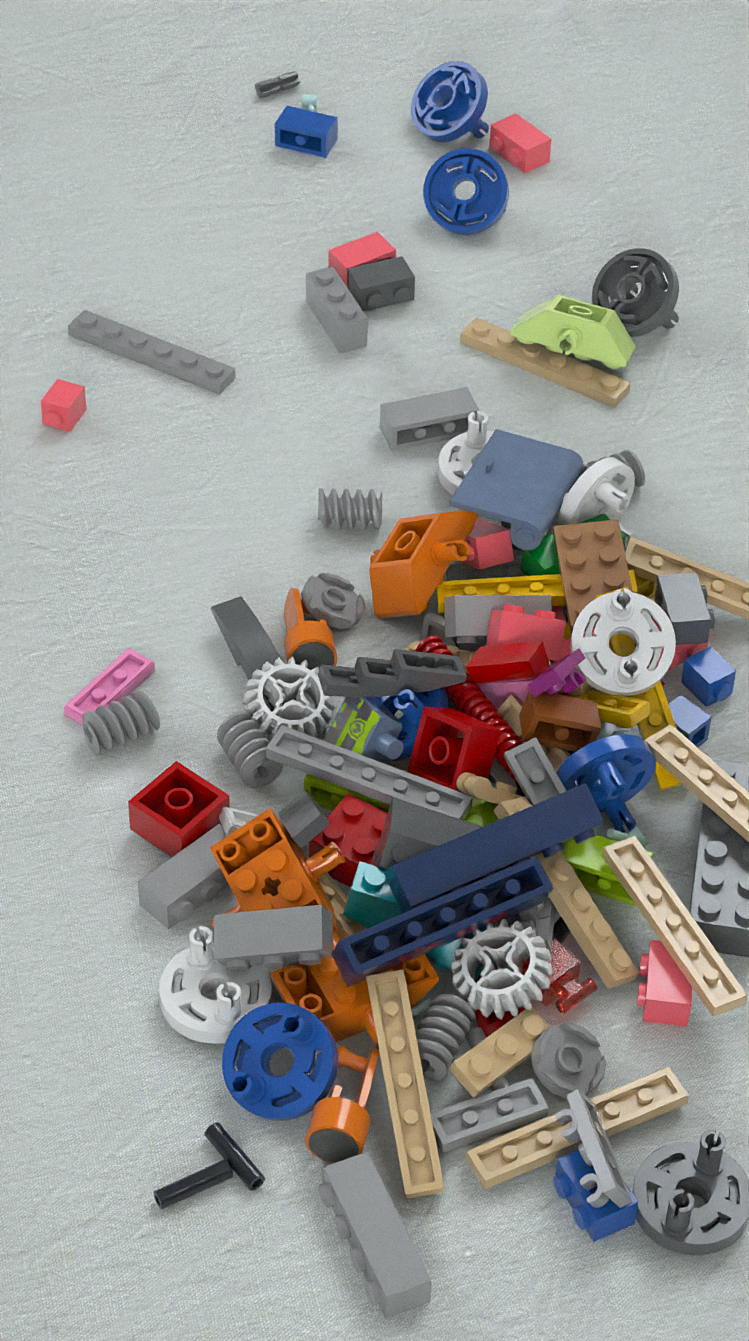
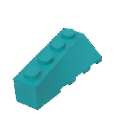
(373, 902)

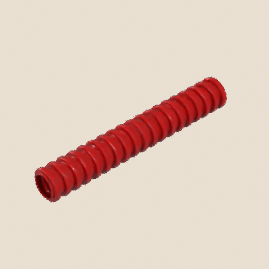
(473, 702)

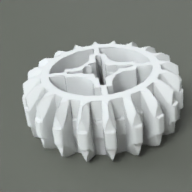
(282, 685)
(503, 988)

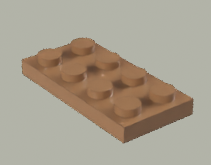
(590, 563)

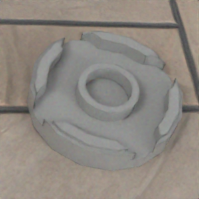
(333, 600)
(568, 1059)

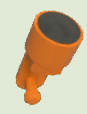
(307, 639)
(342, 1125)

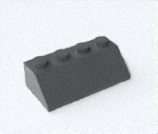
(414, 830)

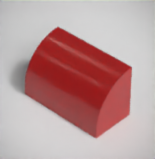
(508, 662)

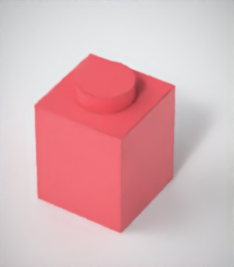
(63, 405)

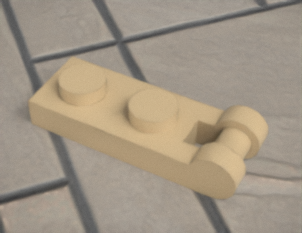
(482, 788)

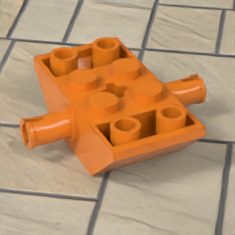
(416, 560)
(271, 869)
(340, 1007)

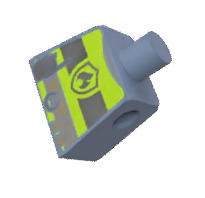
(366, 729)

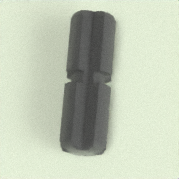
(277, 84)

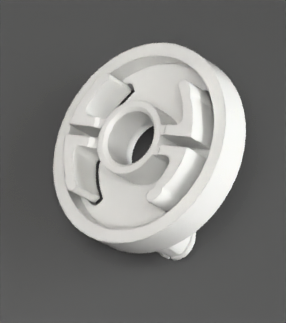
(464, 451)
(599, 490)
(621, 615)
(203, 974)

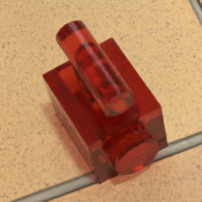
(564, 979)

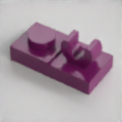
(560, 675)

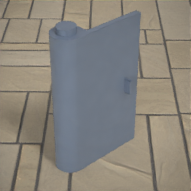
(519, 484)

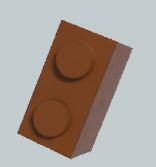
(559, 721)

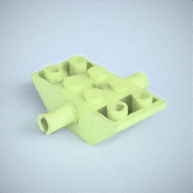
(577, 329)

